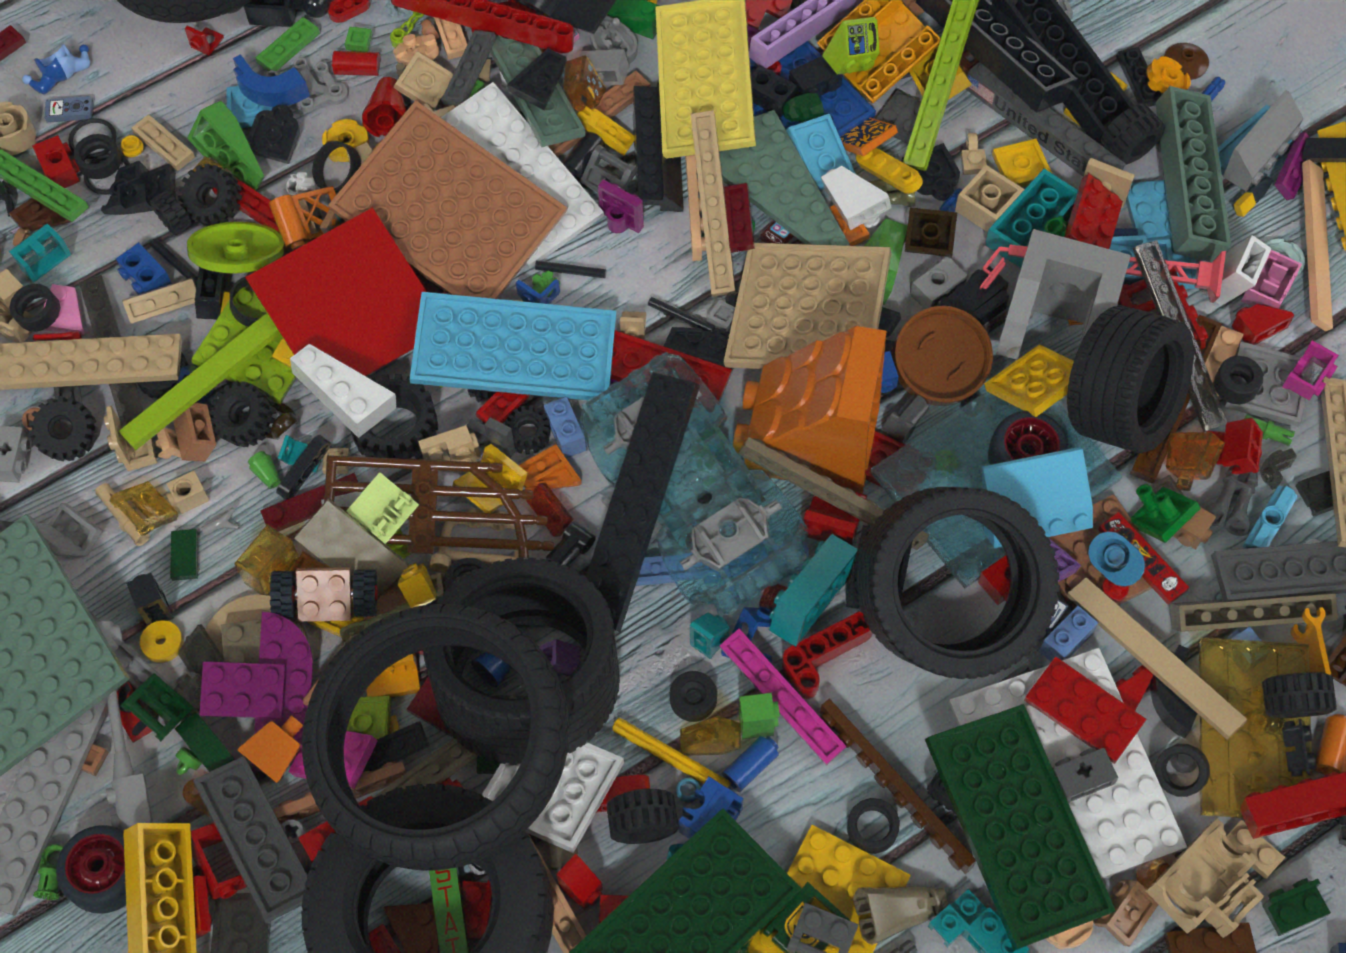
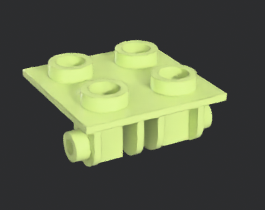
(382, 508)

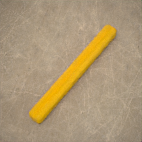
(666, 752)

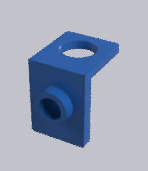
(529, 295)
(754, 618)

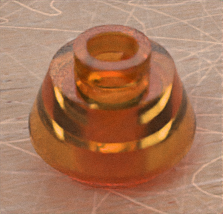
(1150, 871)

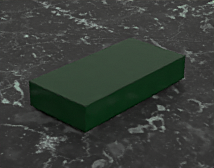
(184, 555)

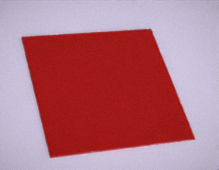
(345, 295)

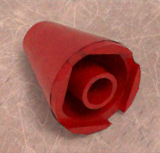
(383, 108)

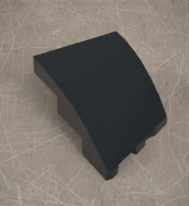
(136, 186)

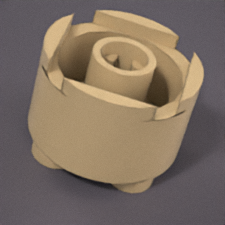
(16, 129)

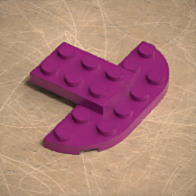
(266, 689)

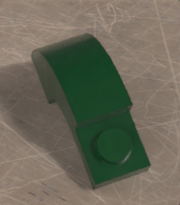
(203, 742)

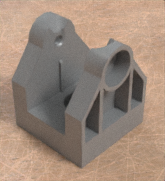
(1062, 281)

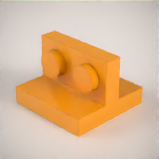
(397, 680)

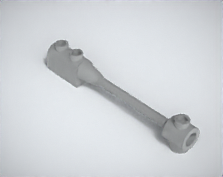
(128, 790)

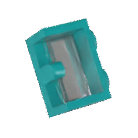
(40, 252)

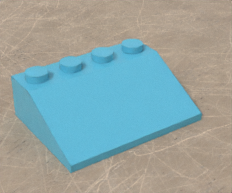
(1048, 487)

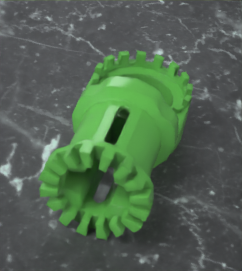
(48, 881)

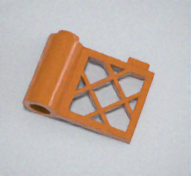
(291, 217)
(1332, 746)

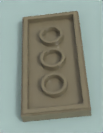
(345, 543)

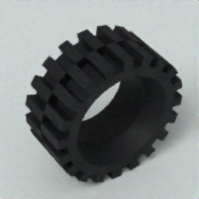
(410, 397)

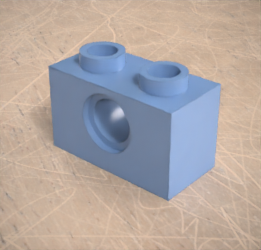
(565, 427)
(1069, 635)

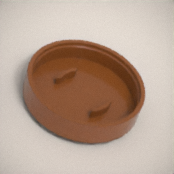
(942, 355)

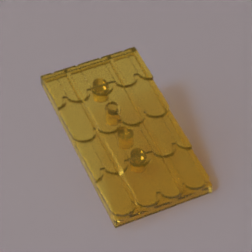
(1256, 753)

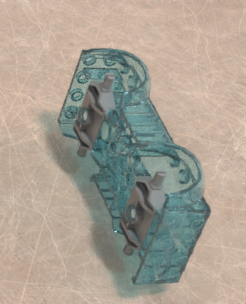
(714, 549)

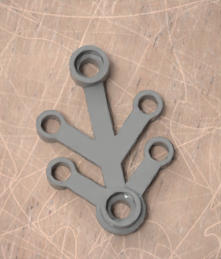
(327, 92)

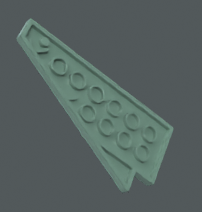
(782, 184)

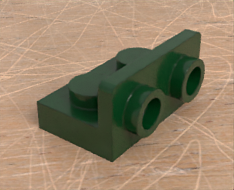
(1295, 907)

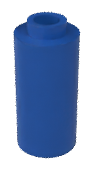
(751, 762)

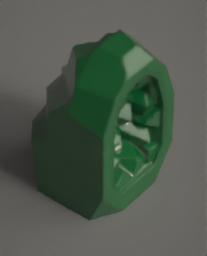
(803, 108)

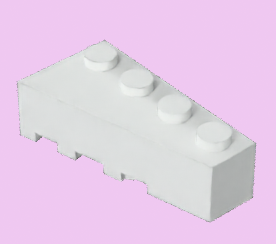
(343, 390)

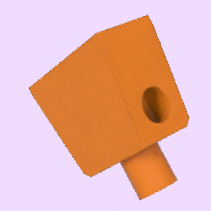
(273, 748)

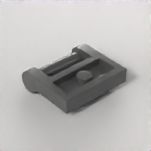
(596, 173)
(822, 927)

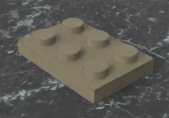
(242, 640)

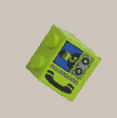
(853, 46)

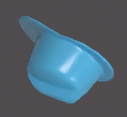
(1116, 558)

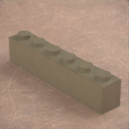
(1249, 613)

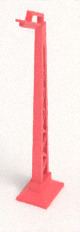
(1208, 274)

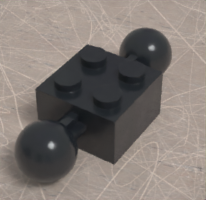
(282, 11)

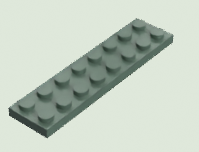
(559, 119)

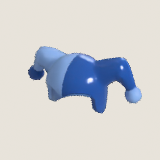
(58, 68)

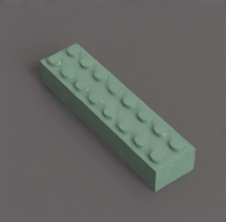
(1193, 175)

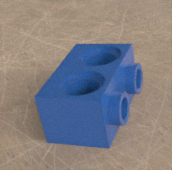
(146, 269)

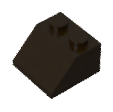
(931, 232)

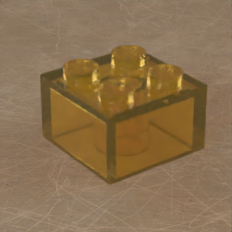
(266, 554)

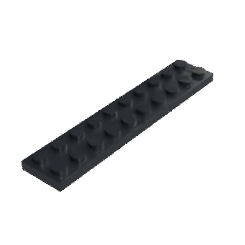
(640, 491)

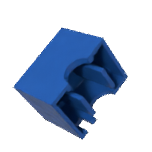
(713, 798)

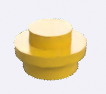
(131, 146)

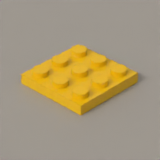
(1033, 380)

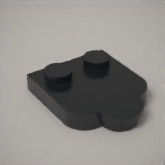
(274, 134)
(940, 175)

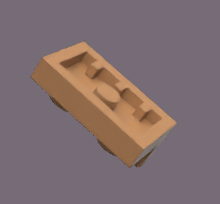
(1132, 911)

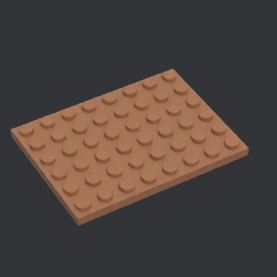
(450, 205)

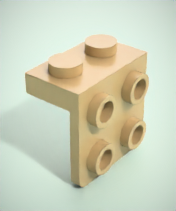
(124, 452)

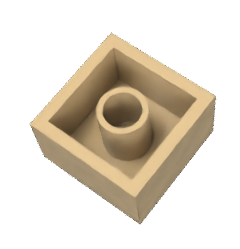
(987, 197)

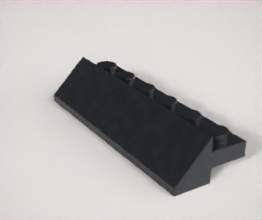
(657, 177)

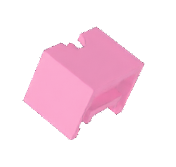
(1273, 281)

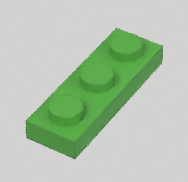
(287, 45)

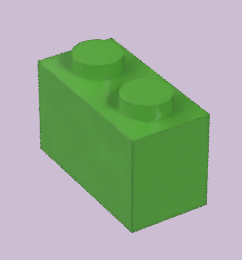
(758, 715)

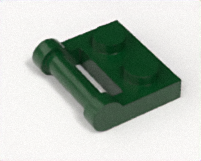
(161, 700)

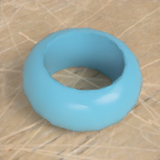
(687, 781)

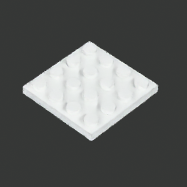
(576, 799)

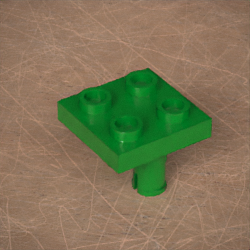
(1163, 512)

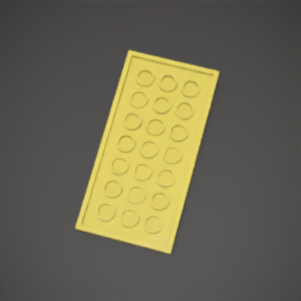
(702, 70)

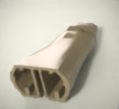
(896, 909)

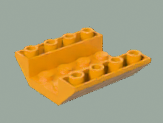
(901, 45)

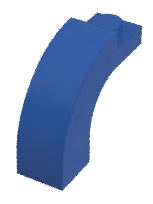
(270, 91)

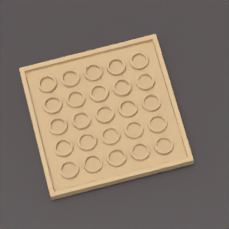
(803, 296)

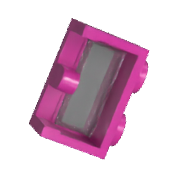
(1311, 370)

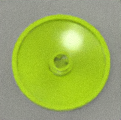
(235, 247)

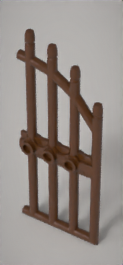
(425, 492)

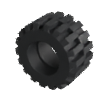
(1133, 133)
(1299, 695)
(642, 816)

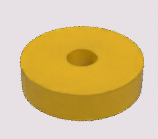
(157, 631)

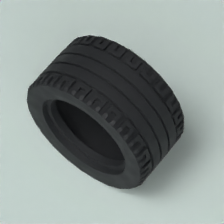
(1130, 378)

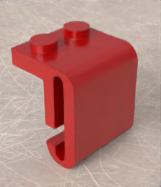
(827, 519)

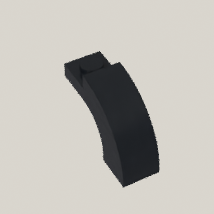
(1170, 707)

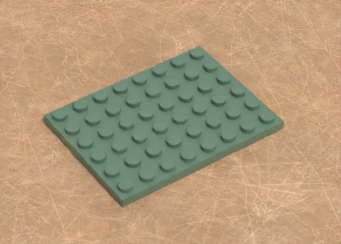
(50, 647)

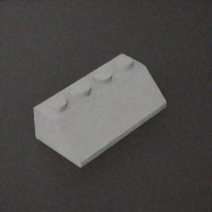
(1264, 143)

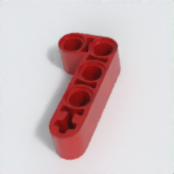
(831, 650)

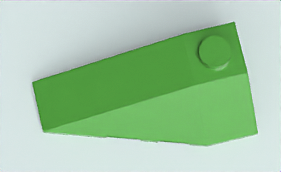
(221, 138)
(890, 235)

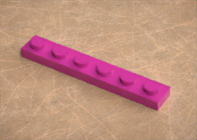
(791, 704)

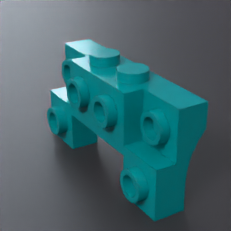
(977, 924)

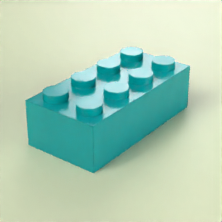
(1041, 201)
(812, 589)

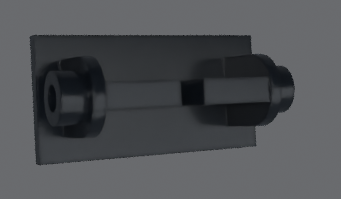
(1299, 737)

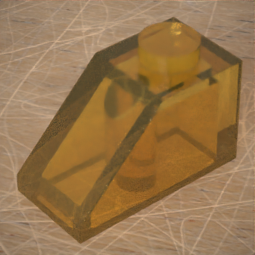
(711, 737)

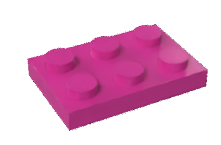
(357, 752)

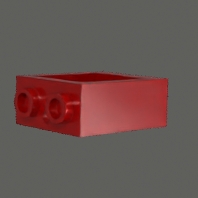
(203, 838)

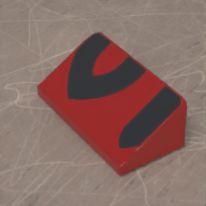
(134, 726)

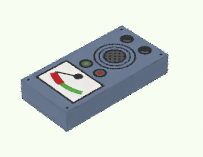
(68, 109)

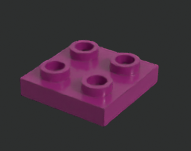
(621, 205)

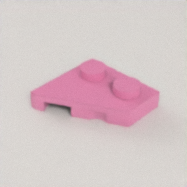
(70, 312)

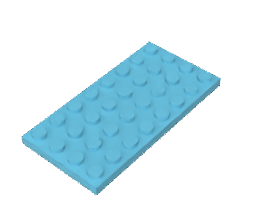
(512, 346)

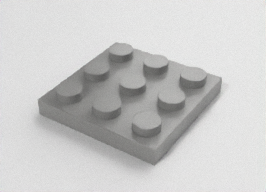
(1271, 400)

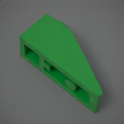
(636, 15)

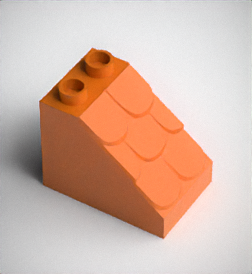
(820, 405)

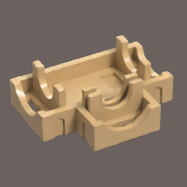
(1208, 883)

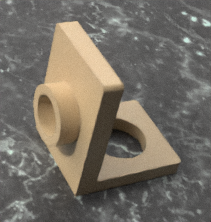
(633, 324)
(14, 331)

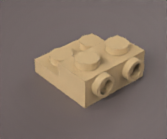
(451, 446)

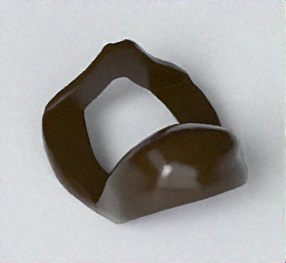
(282, 422)

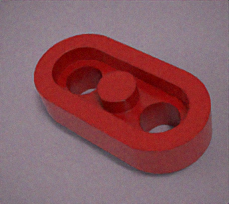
(346, 9)

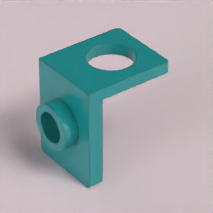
(293, 451)

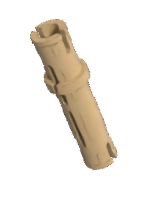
(105, 492)

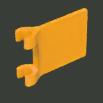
(1313, 636)

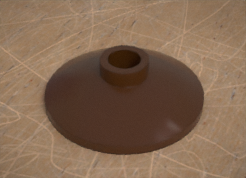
(1190, 57)

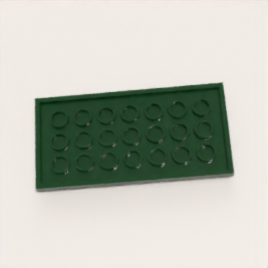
(1019, 826)
(701, 899)

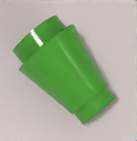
(264, 468)

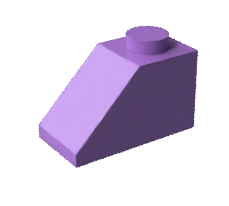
(562, 655)

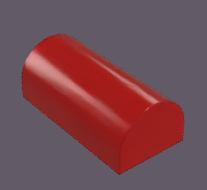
(356, 63)

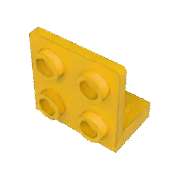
(510, 478)

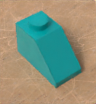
(708, 633)

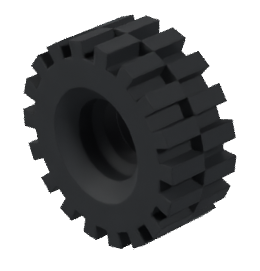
(196, 189)
(229, 408)
(72, 445)

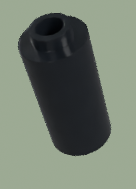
(580, 156)

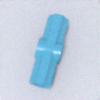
(1275, 510)

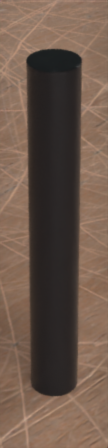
(173, 260)
(570, 269)
(681, 315)

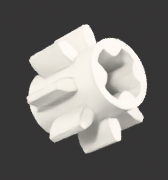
(300, 184)

